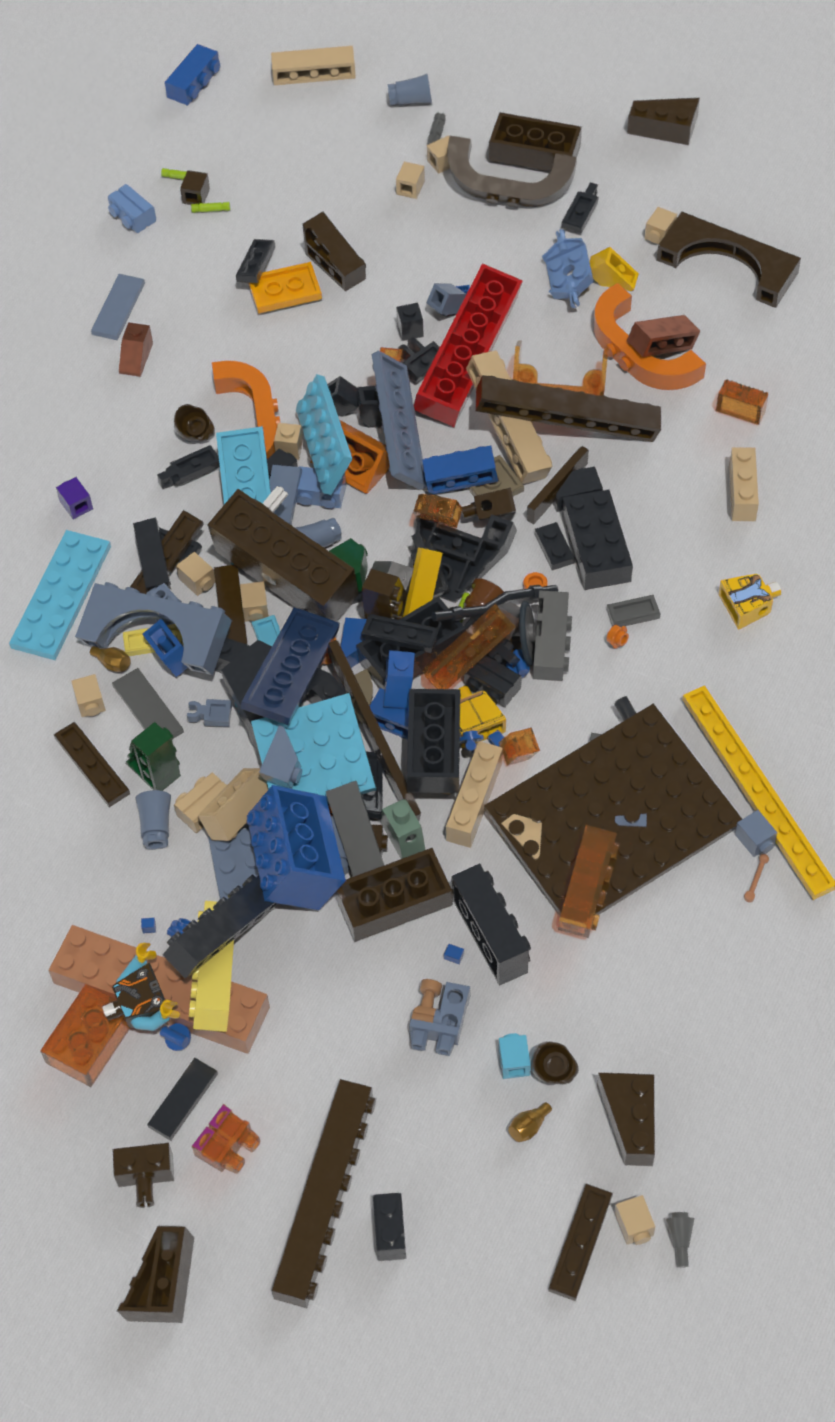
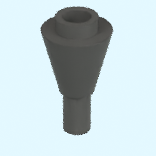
(681, 1230)

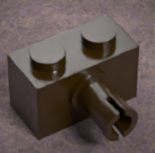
(142, 1168)

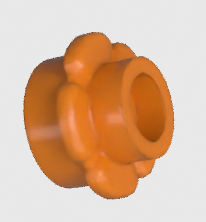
(617, 636)

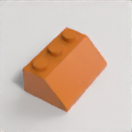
(368, 461)

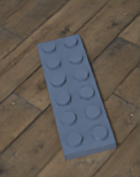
(399, 420)

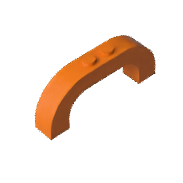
(648, 370)
(246, 379)

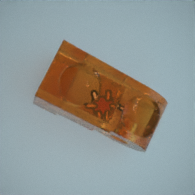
(438, 509)

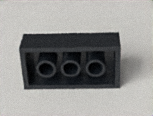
(597, 539)
(374, 654)
(433, 741)
(491, 924)

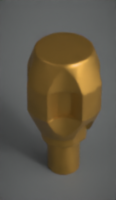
(112, 658)
(528, 1123)

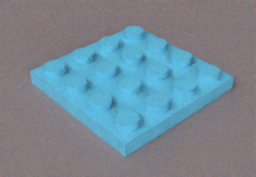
(326, 744)

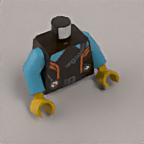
(140, 995)

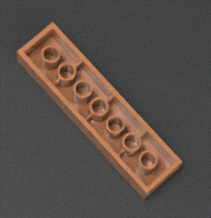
(101, 960)

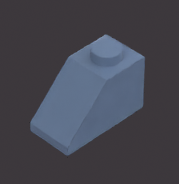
(281, 762)

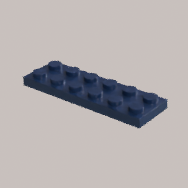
(290, 666)

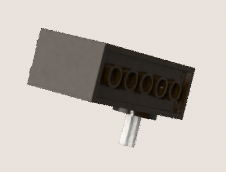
(282, 555)

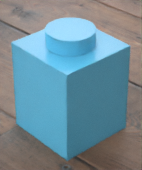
(514, 1056)

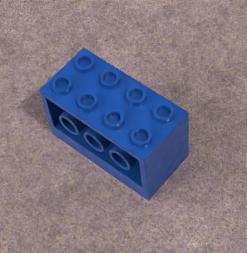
(295, 848)

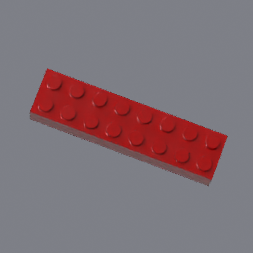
(470, 334)

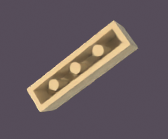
(313, 65)
(474, 794)

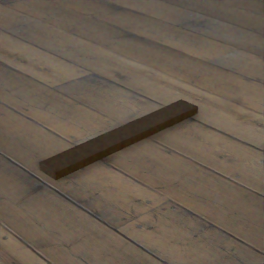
(371, 726)

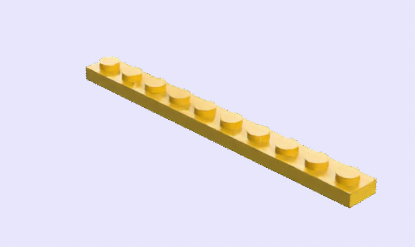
(759, 792)

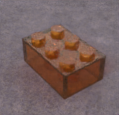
(84, 1037)

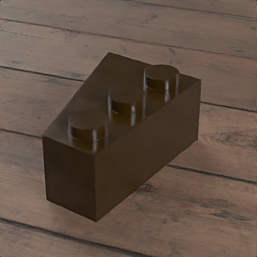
(664, 119)
(332, 252)
(383, 595)
(632, 1114)
(162, 1280)

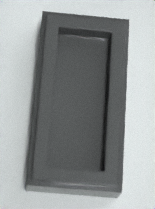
(633, 611)

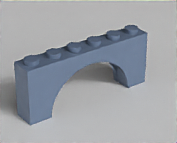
(114, 608)

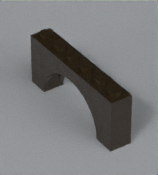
(695, 236)

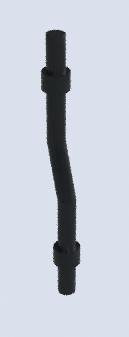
(458, 613)

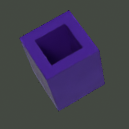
(74, 498)

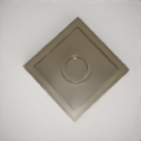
(506, 479)

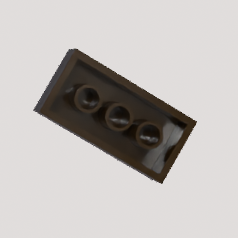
(532, 141)
(394, 894)

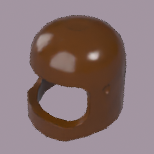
(482, 593)

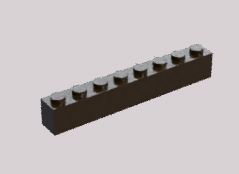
(568, 408)
(323, 1194)

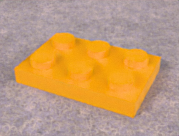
(285, 288)

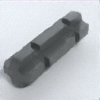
(436, 128)

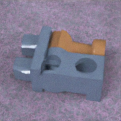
(439, 1024)

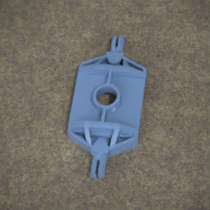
(560, 259)

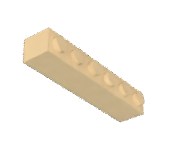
(516, 435)

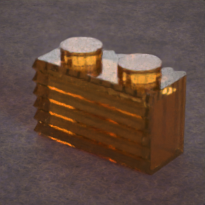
(742, 402)

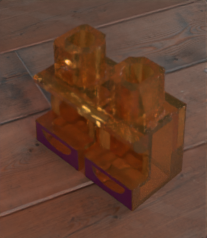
(223, 1139)

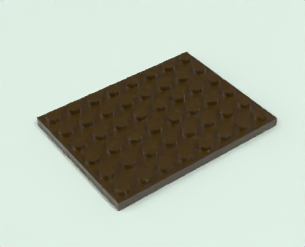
(620, 773)

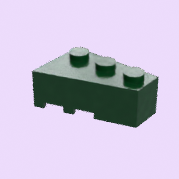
(154, 757)

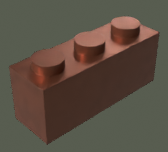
(663, 335)

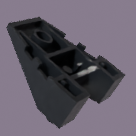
(467, 555)
(243, 669)

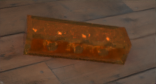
(469, 648)
(587, 881)

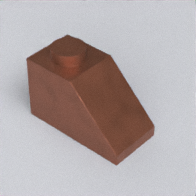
(135, 349)

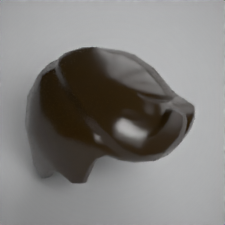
(193, 423)
(553, 1063)

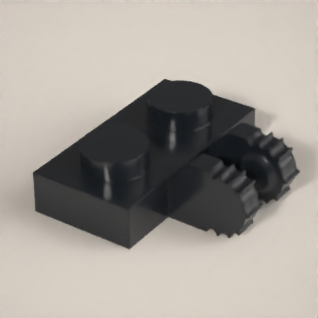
(418, 358)

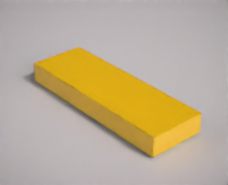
(423, 579)

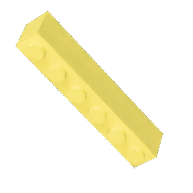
(212, 988)

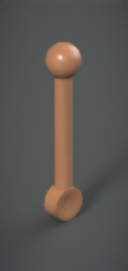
(749, 895)

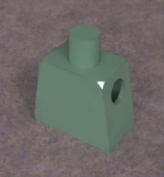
(400, 823)

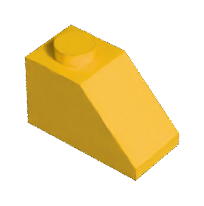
(611, 268)

